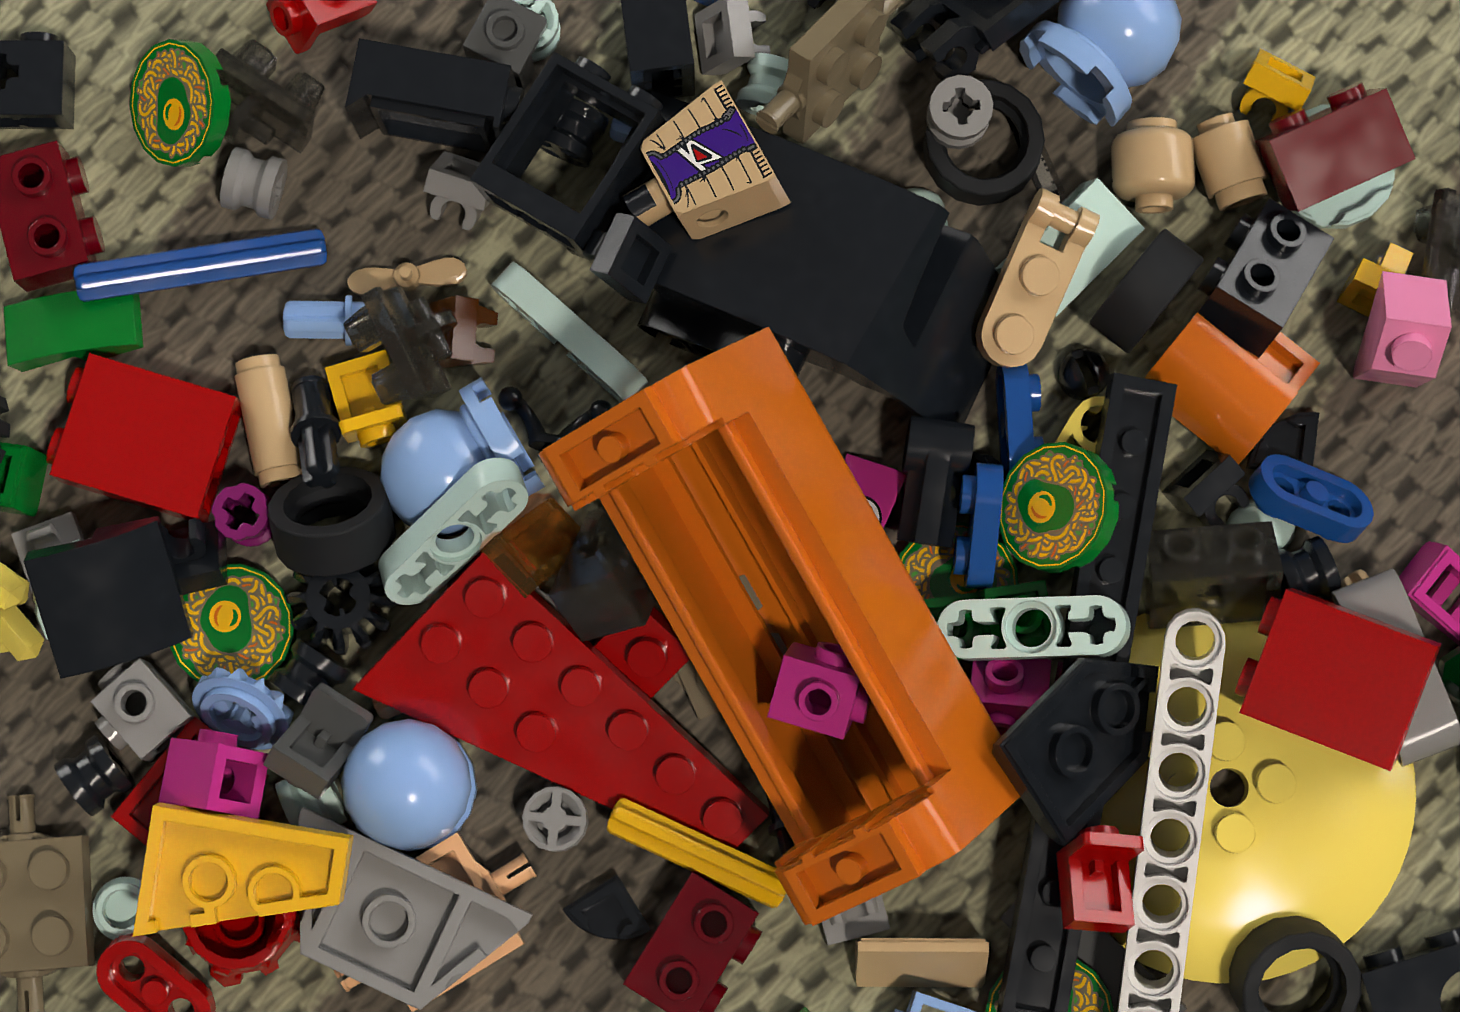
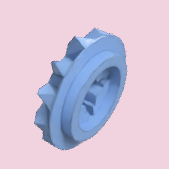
(255, 716)

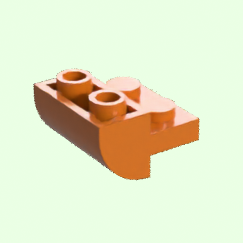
(1227, 391)

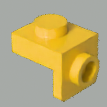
(357, 403)

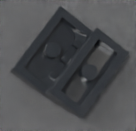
(109, 597)

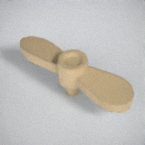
(437, 273)

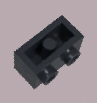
(1263, 277)

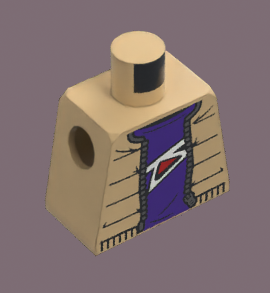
(706, 169)

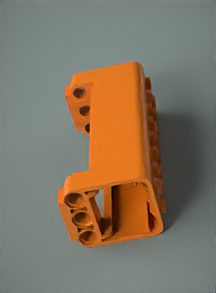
(740, 477)

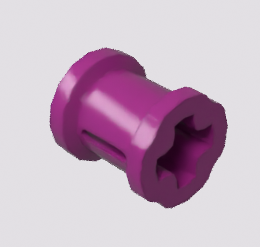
(229, 525)

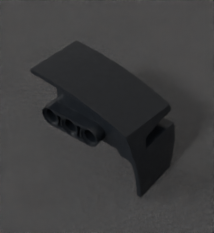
(842, 278)

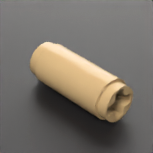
(268, 419)

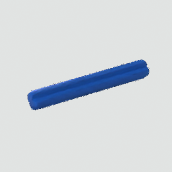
(200, 265)

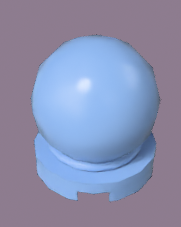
(1103, 51)
(441, 446)
(408, 785)

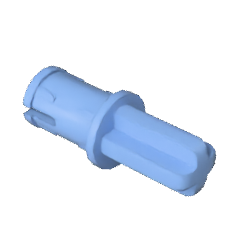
(319, 318)

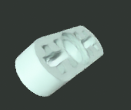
(562, 325)
(483, 500)
(1081, 610)

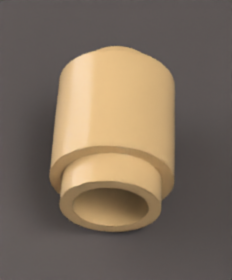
(1229, 162)

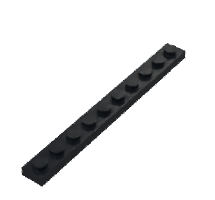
(1133, 445)

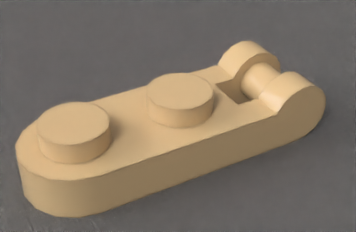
(1033, 281)

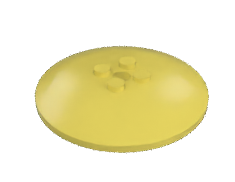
(1306, 839)

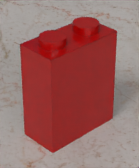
(144, 438)
(1336, 677)

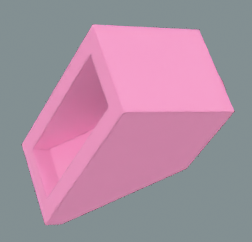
(1405, 331)

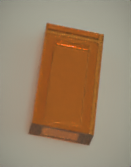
(533, 546)

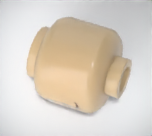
(1152, 164)

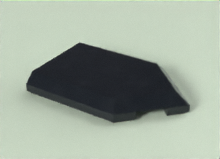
(1079, 743)

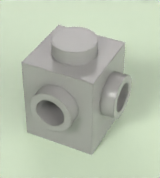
(140, 709)

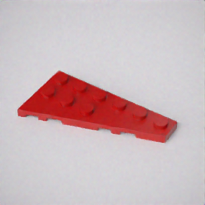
(536, 695)

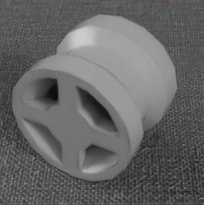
(959, 126)
(253, 183)
(546, 808)

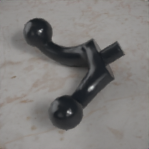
(512, 399)

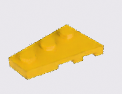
(234, 867)

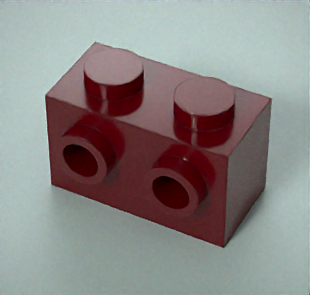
(1335, 147)
(45, 216)
(693, 948)

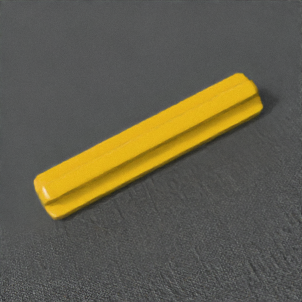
(695, 852)

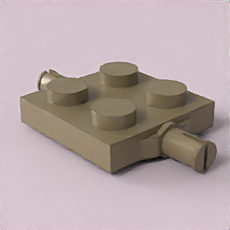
(828, 67)
(42, 904)

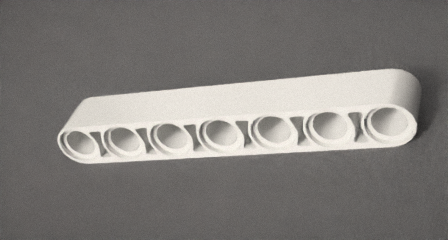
(1181, 803)

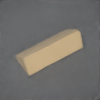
(921, 962)

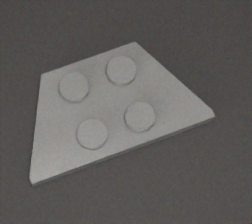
(403, 922)

